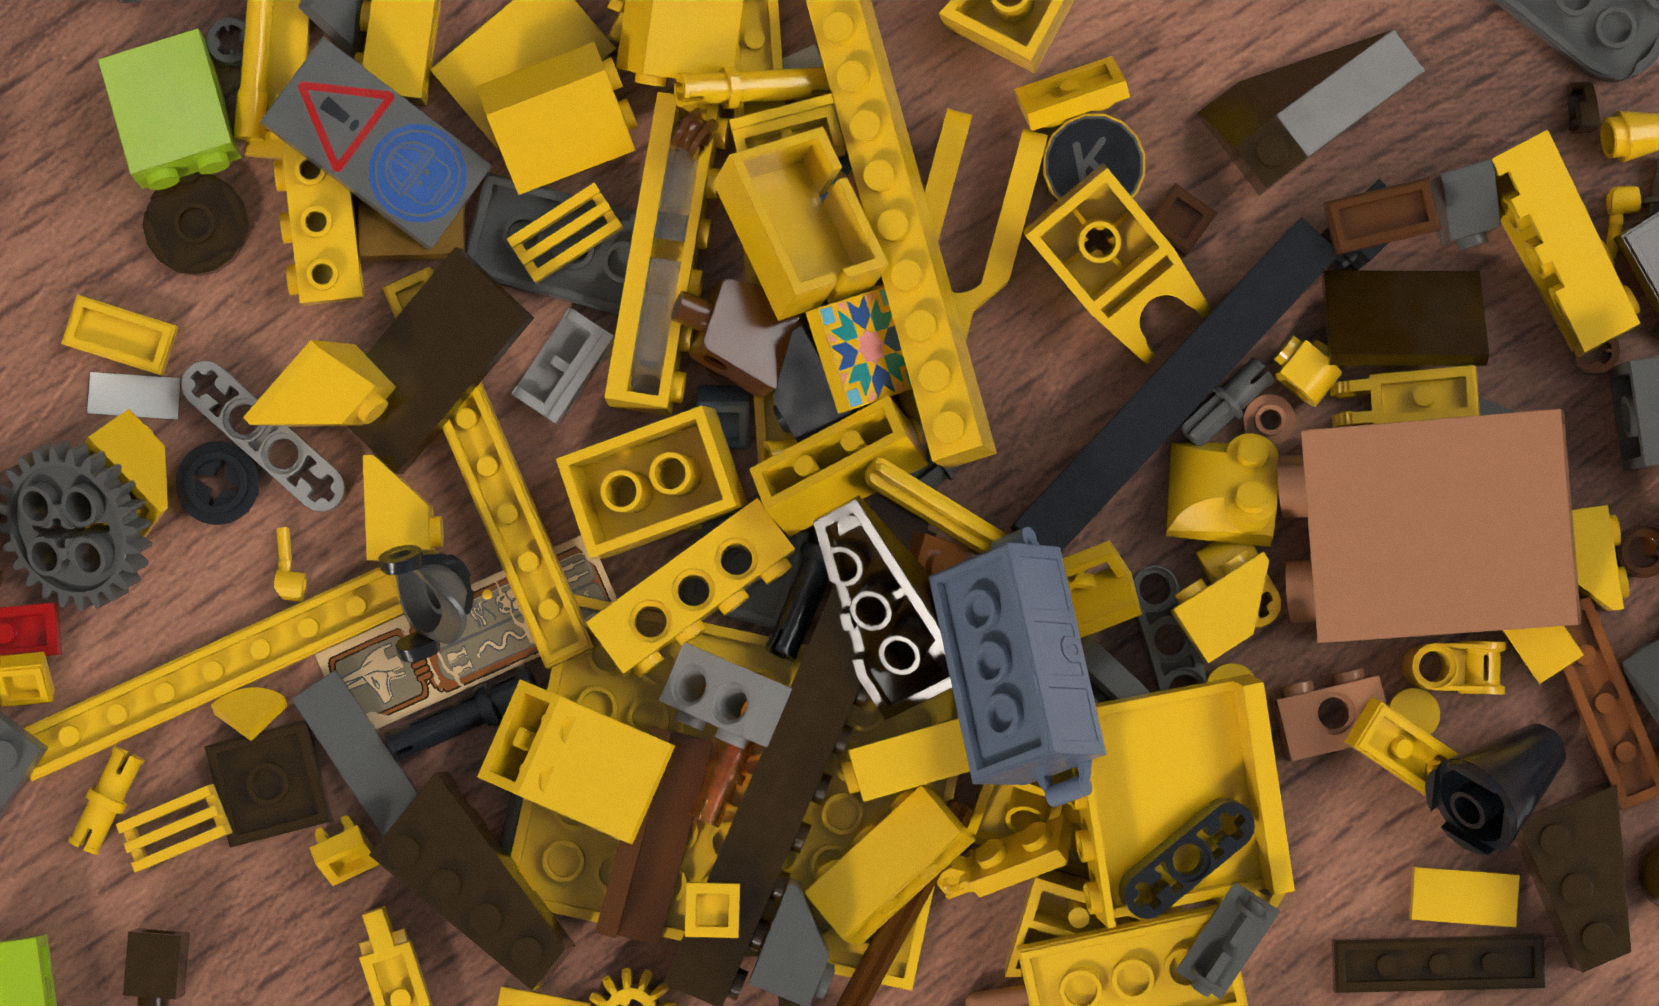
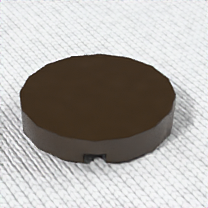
(196, 225)

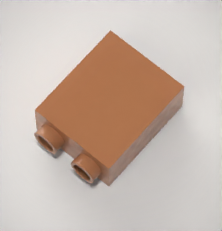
(1433, 527)

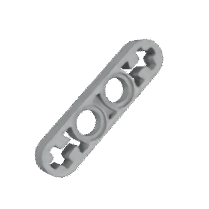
(261, 440)

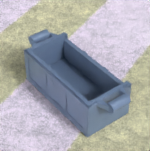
(1018, 667)

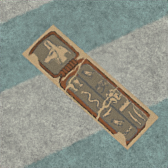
(490, 645)

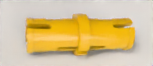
(105, 800)

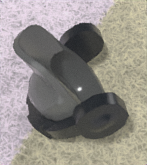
(431, 597)

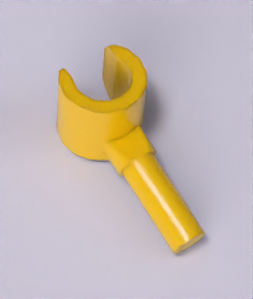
(1620, 201)
(287, 583)

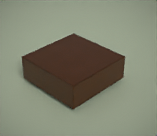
(1182, 218)

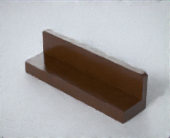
(648, 870)

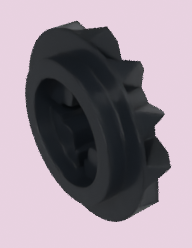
(206, 461)

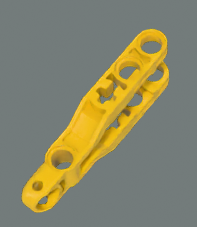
(1009, 225)

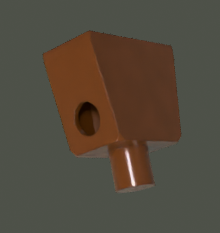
(737, 334)

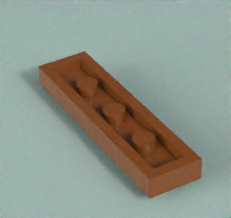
(1610, 713)

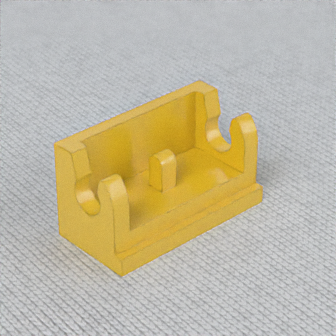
(786, 121)

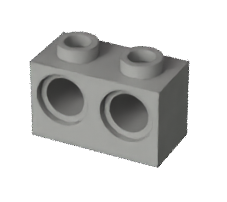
(724, 696)

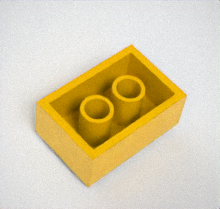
(652, 482)

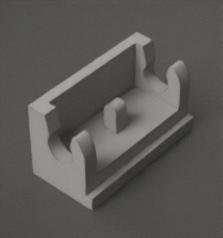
(564, 366)

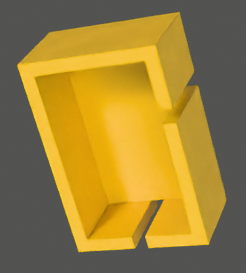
(792, 238)

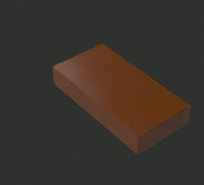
(1382, 216)

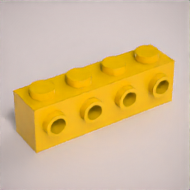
(321, 230)

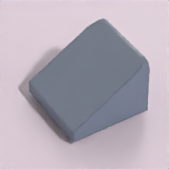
(732, 409)

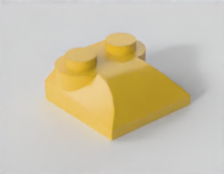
(1223, 491)

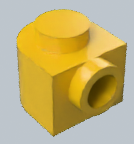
(1305, 369)

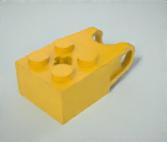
(1124, 275)

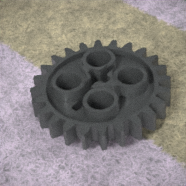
(76, 490)

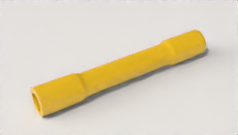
(253, 94)

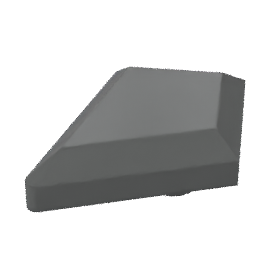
(337, 19)

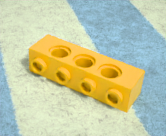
(747, 529)

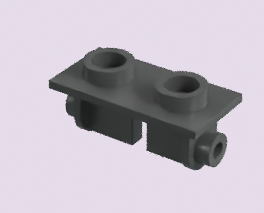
(1227, 941)

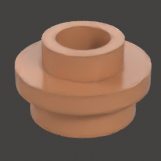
(1274, 403)

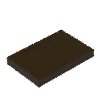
(1404, 318)

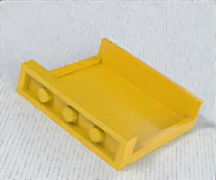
(1161, 768)

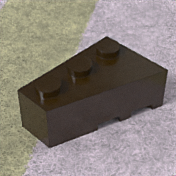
(1580, 874)

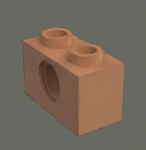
(1298, 718)

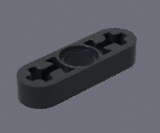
(1209, 861)

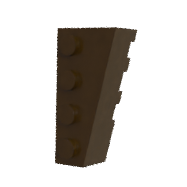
(467, 877)

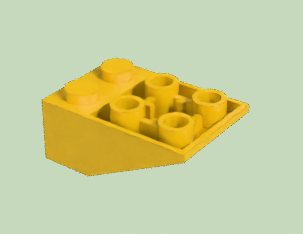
(576, 761)

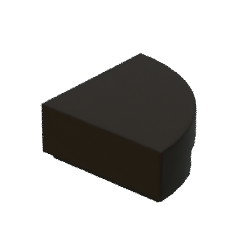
(1582, 107)

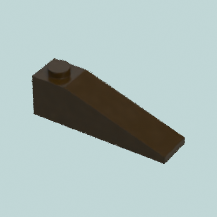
(1297, 110)

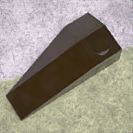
(883, 608)

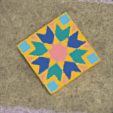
(859, 349)

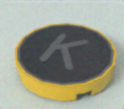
(1084, 145)

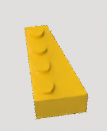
(1009, 28)
(1561, 246)

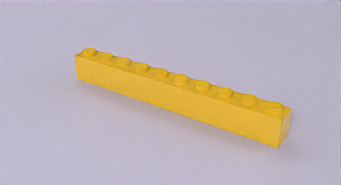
(903, 225)

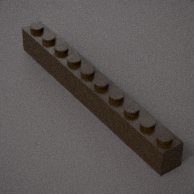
(781, 789)

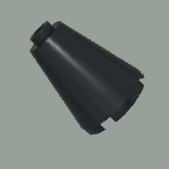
(1495, 787)

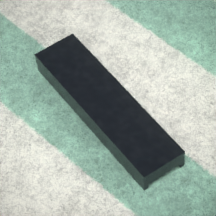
(1178, 386)

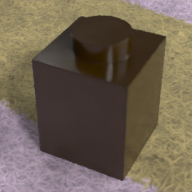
(156, 966)

